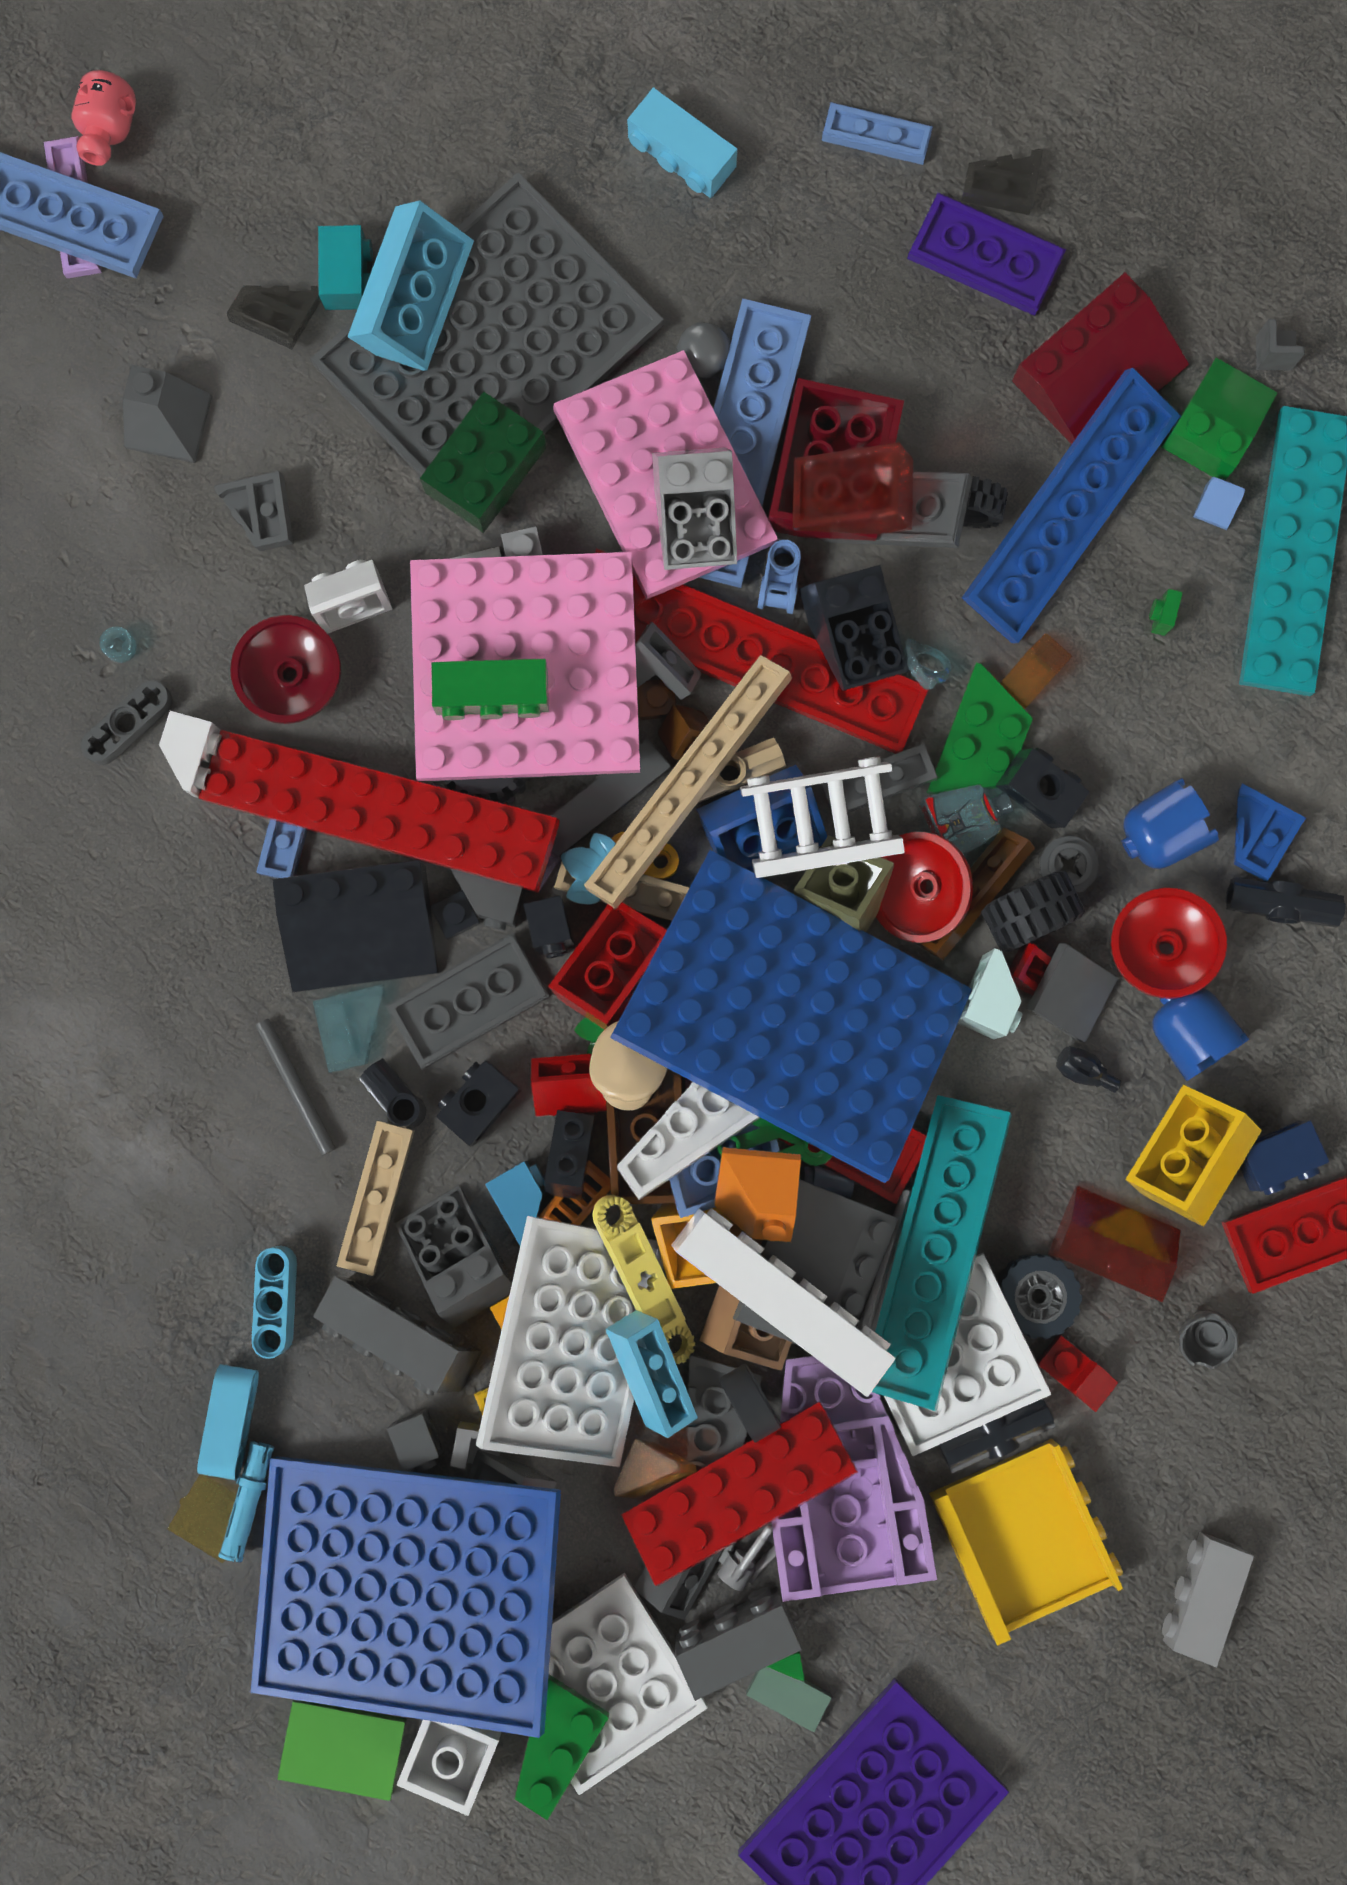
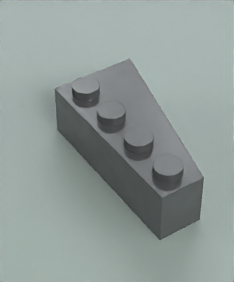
(395, 1337)

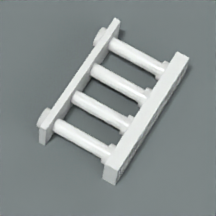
(844, 846)

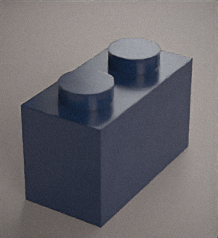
(1282, 1156)

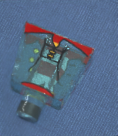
(965, 816)

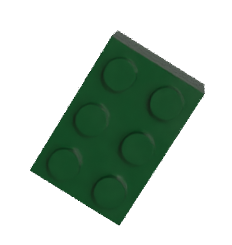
(483, 462)

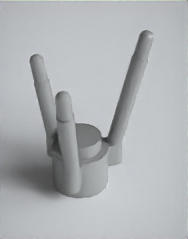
(741, 1567)

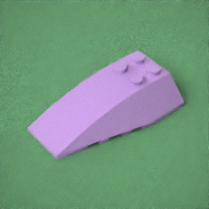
(865, 1528)

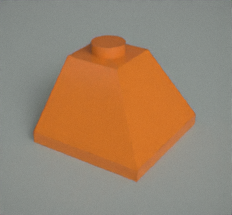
(759, 1192)

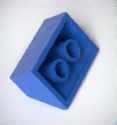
(734, 827)

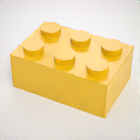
(1193, 1155)

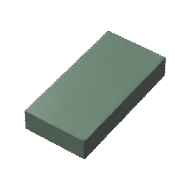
(789, 1697)

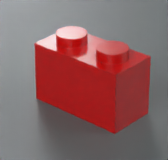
(564, 1085)

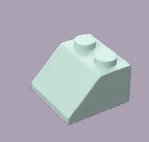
(993, 998)

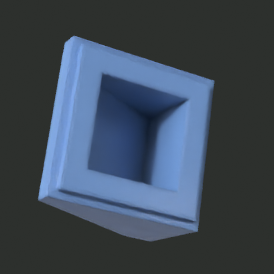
(1219, 502)

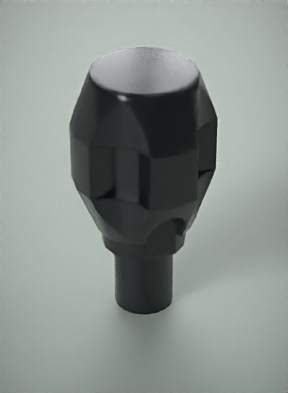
(1085, 1069)

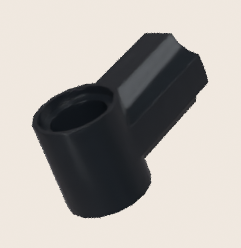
(391, 1092)

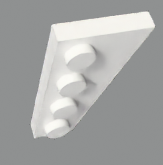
(681, 1137)

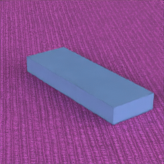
(877, 133)
(281, 850)

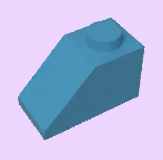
(518, 1195)

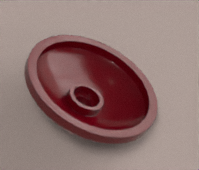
(273, 650)

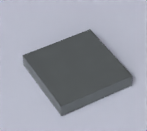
(1072, 992)

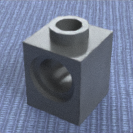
(415, 1441)

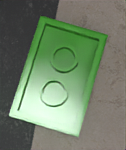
(342, 1749)

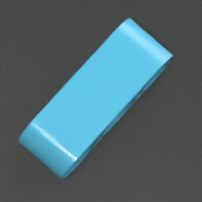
(264, 1317)
(228, 1422)

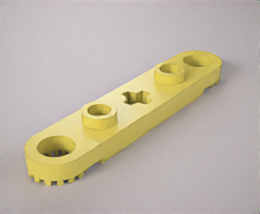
(631, 1257)

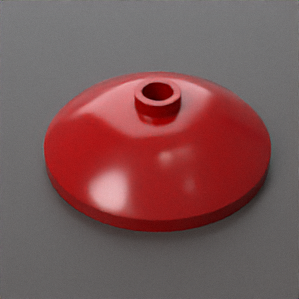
(908, 907)
(1175, 919)

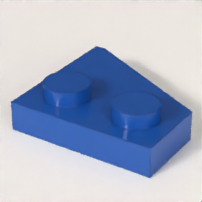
(1262, 832)

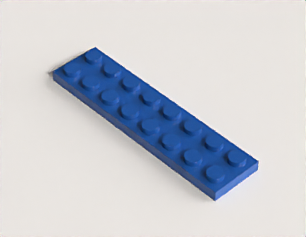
(1071, 506)

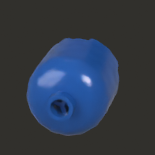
(1167, 827)
(1196, 1031)

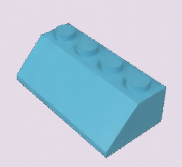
(411, 286)

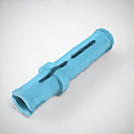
(244, 1508)

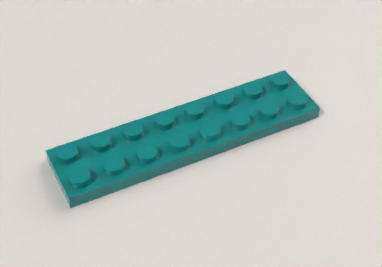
(1296, 552)
(939, 1247)

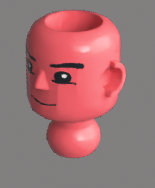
(102, 114)

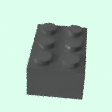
(736, 1642)

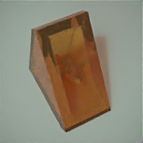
(1035, 670)
(650, 1468)

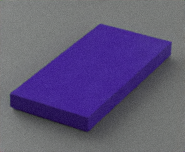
(986, 254)

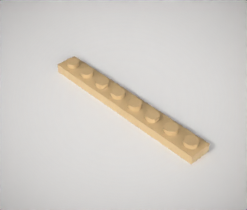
(688, 782)

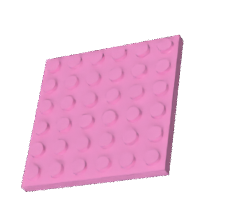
(529, 607)

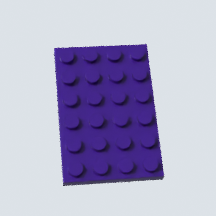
(878, 1804)

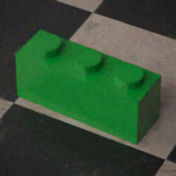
(490, 688)

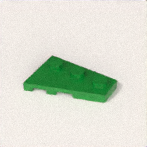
(555, 1757)

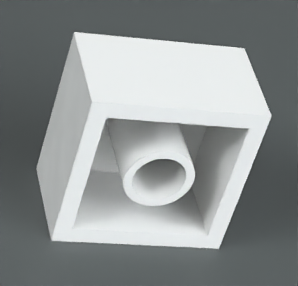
(449, 1763)

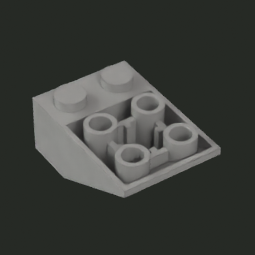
(695, 507)

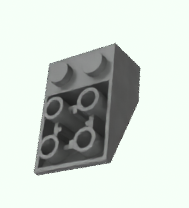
(455, 1257)

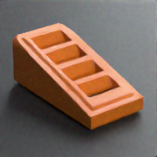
(600, 1178)

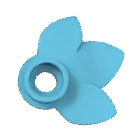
(582, 863)

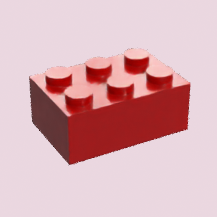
(608, 964)

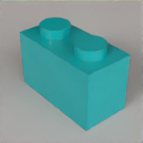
(342, 266)

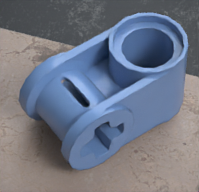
(780, 583)

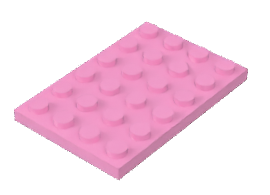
(614, 438)

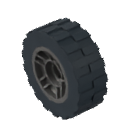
(1055, 1309)

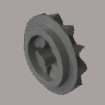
(1068, 847)

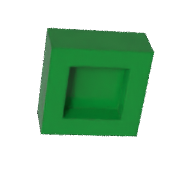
(1165, 611)

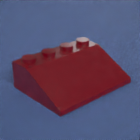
(1092, 350)
(823, 422)

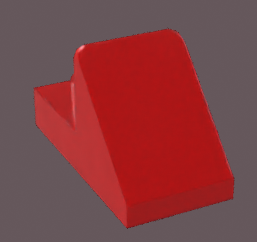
(1077, 1372)

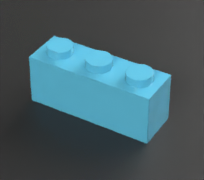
(681, 143)
(651, 1373)

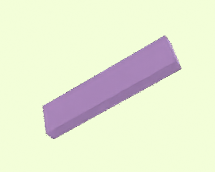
(64, 159)

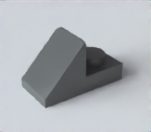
(662, 658)

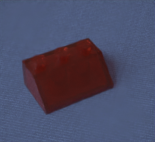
(1117, 1244)

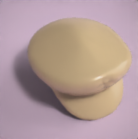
(622, 1073)

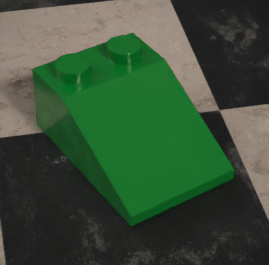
(1220, 420)

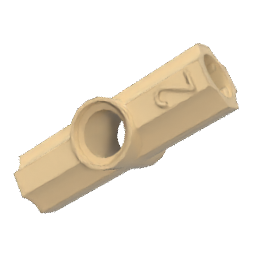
(751, 762)

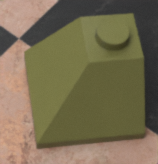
(847, 889)

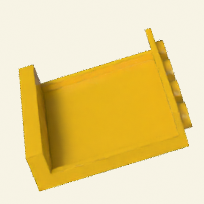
(1026, 1537)

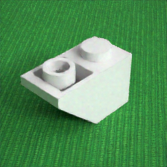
(189, 749)

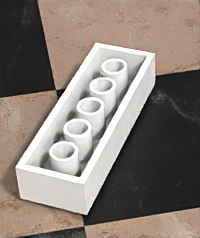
(788, 1306)

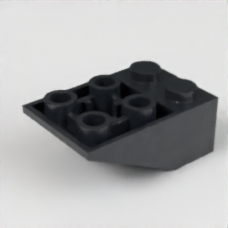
(855, 627)

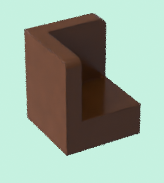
(681, 729)

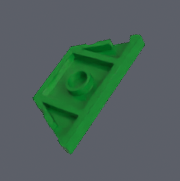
(982, 737)

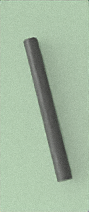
(295, 1087)

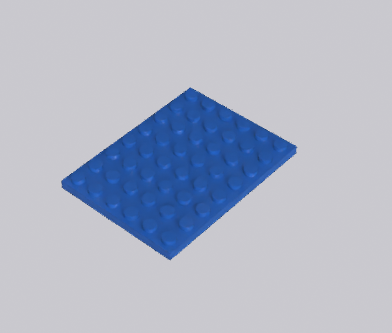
(794, 1016)
(407, 1594)

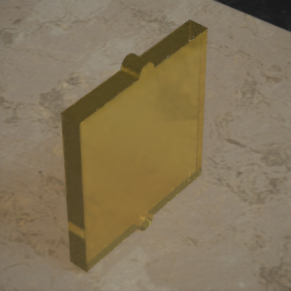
(204, 1516)

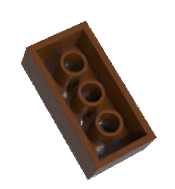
(629, 1127)

